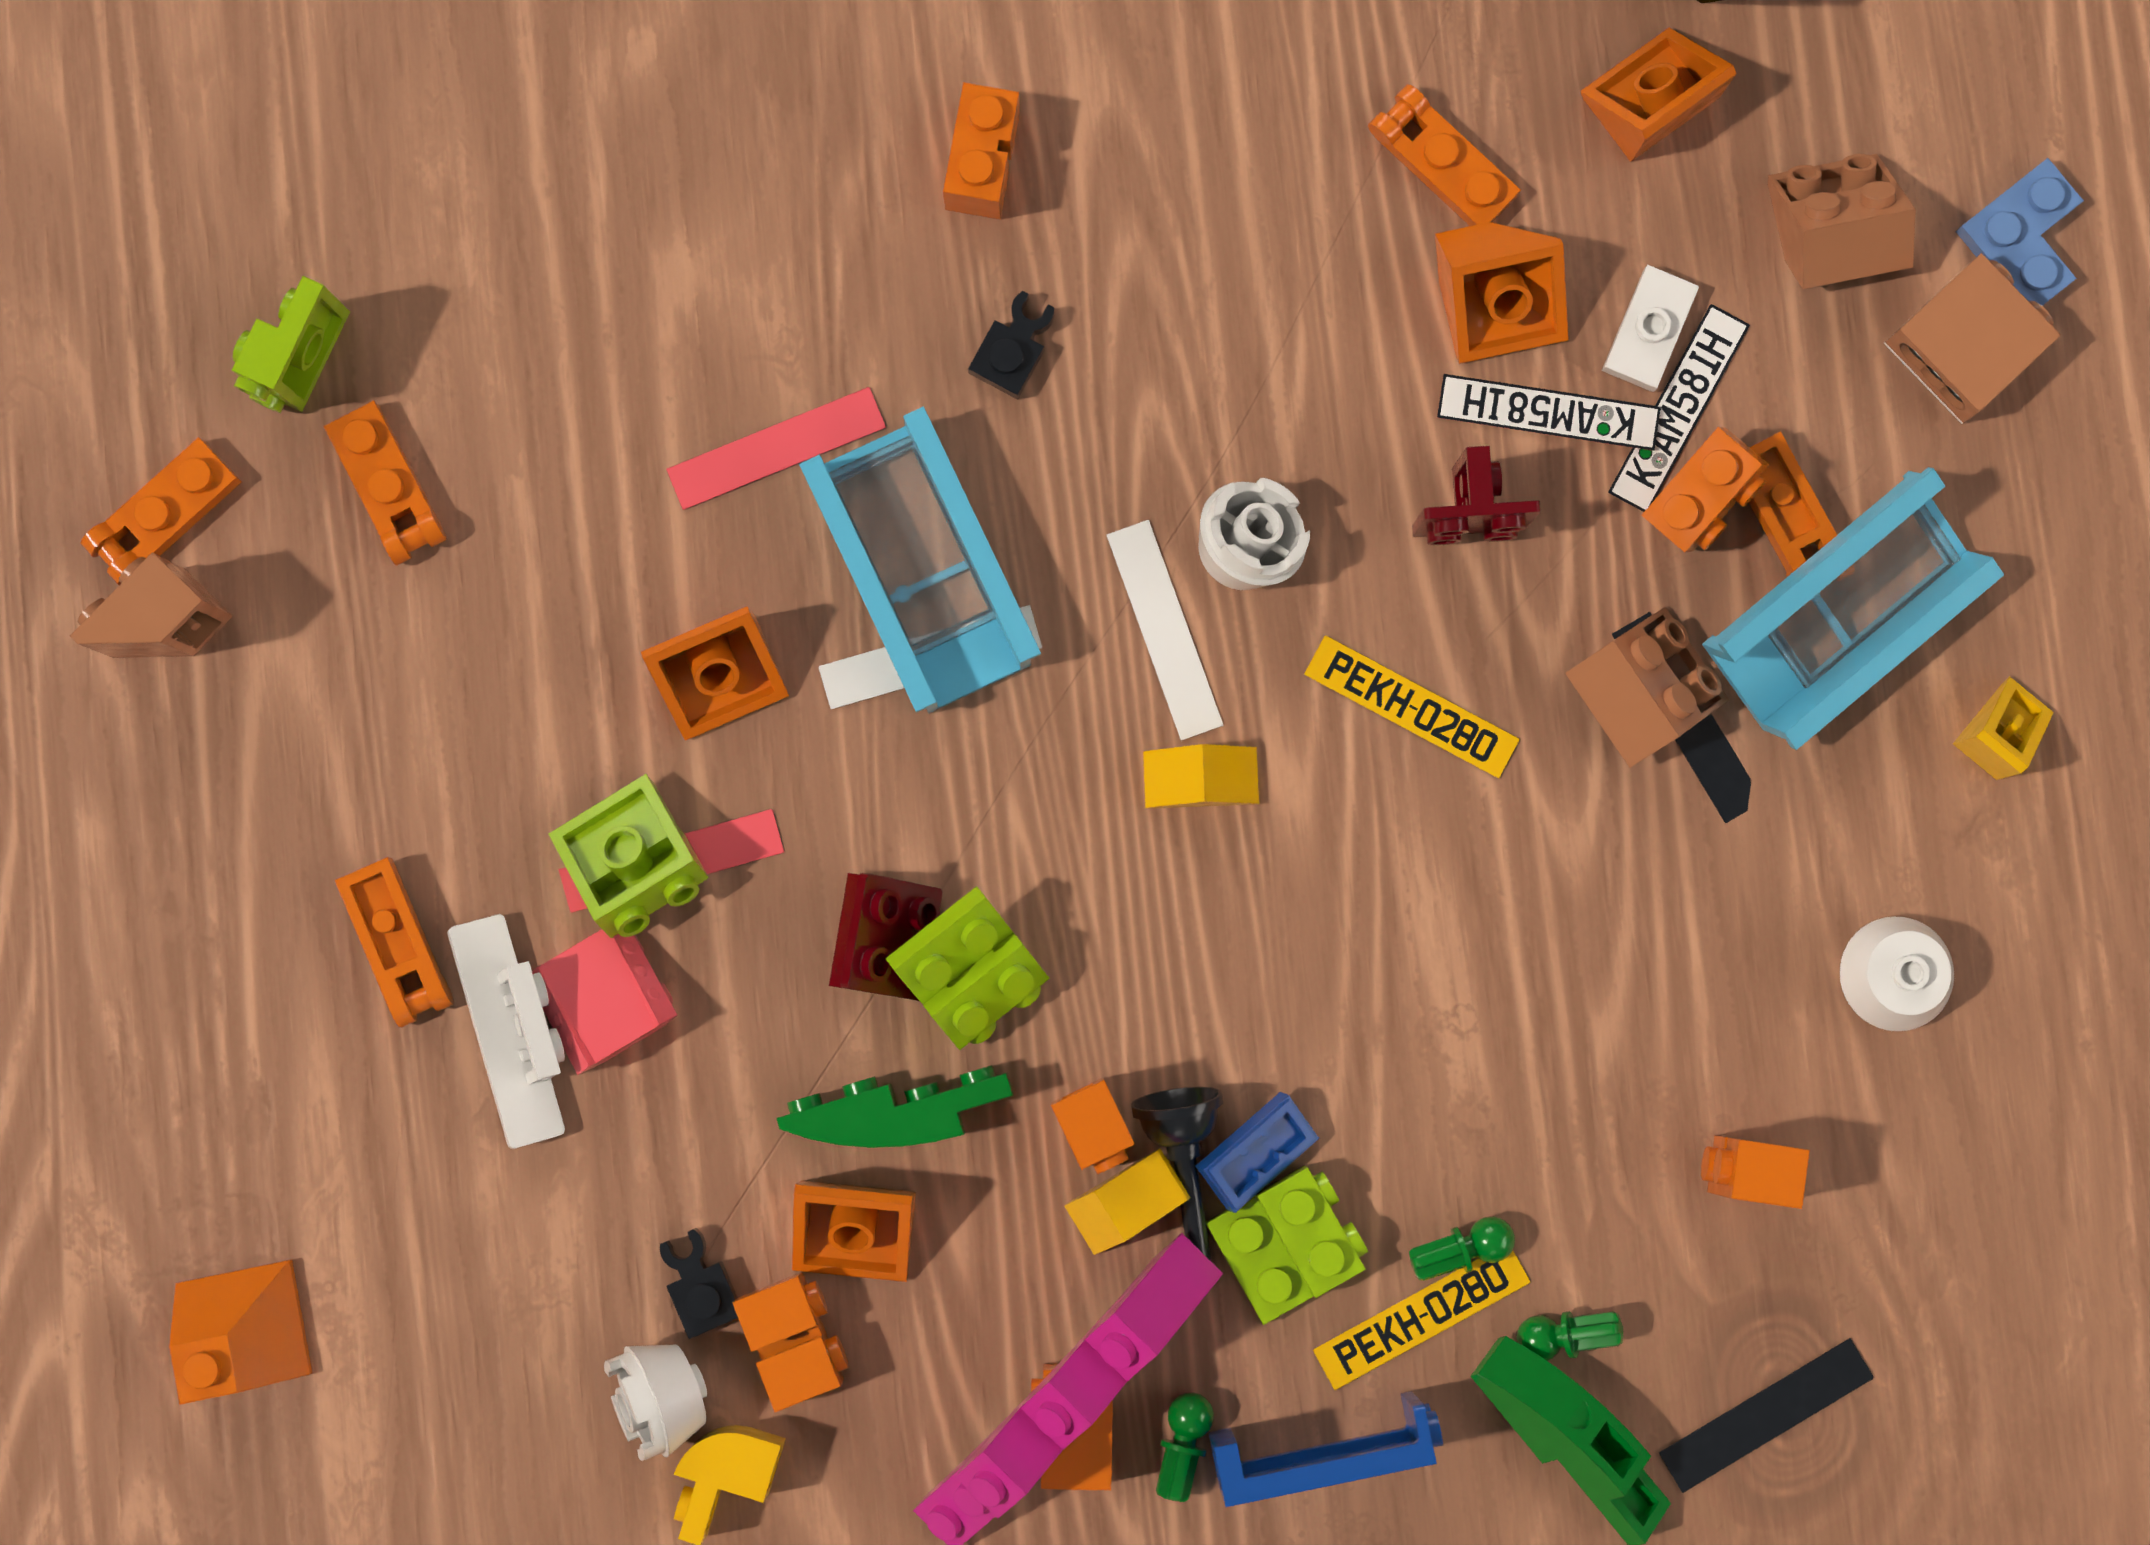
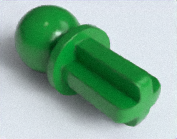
(1488, 1240)
(1573, 1333)
(1190, 1419)

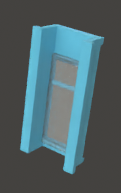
(922, 564)
(1851, 612)

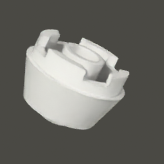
(1252, 534)
(1896, 973)
(657, 1397)

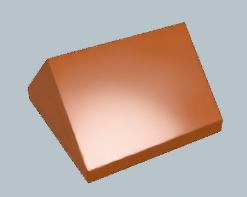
(1657, 90)
(715, 673)
(852, 1230)

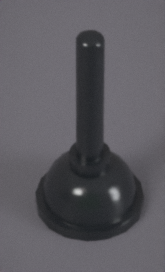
(1180, 1122)

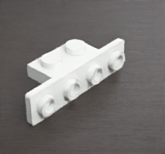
(510, 1029)

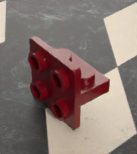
(1475, 485)
(875, 922)

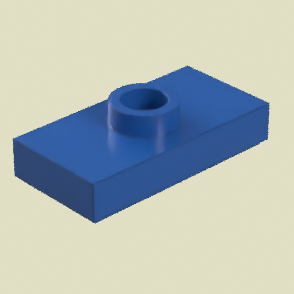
(1257, 1152)

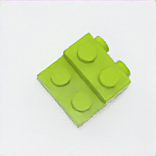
(286, 361)
(629, 858)
(968, 969)
(1288, 1243)

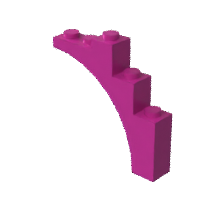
(1071, 1394)

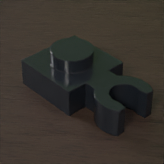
(1009, 353)
(703, 1293)

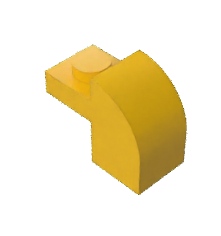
(727, 1460)

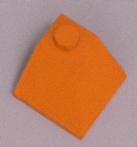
(1501, 289)
(237, 1332)

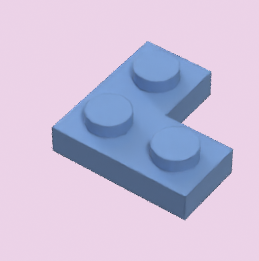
(2012, 231)

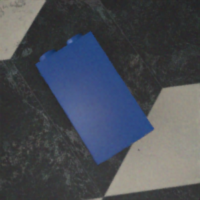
(1327, 1463)

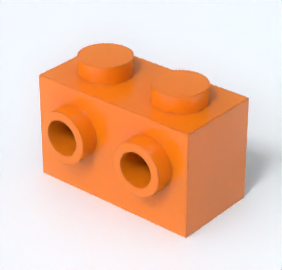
(1705, 490)

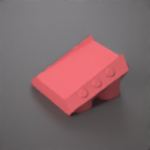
(604, 998)

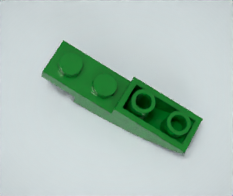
(873, 1119)
(1572, 1426)

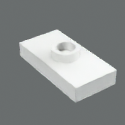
(1650, 328)

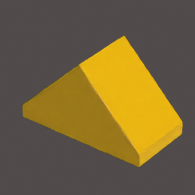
(2005, 731)
(1200, 776)
(1127, 1202)

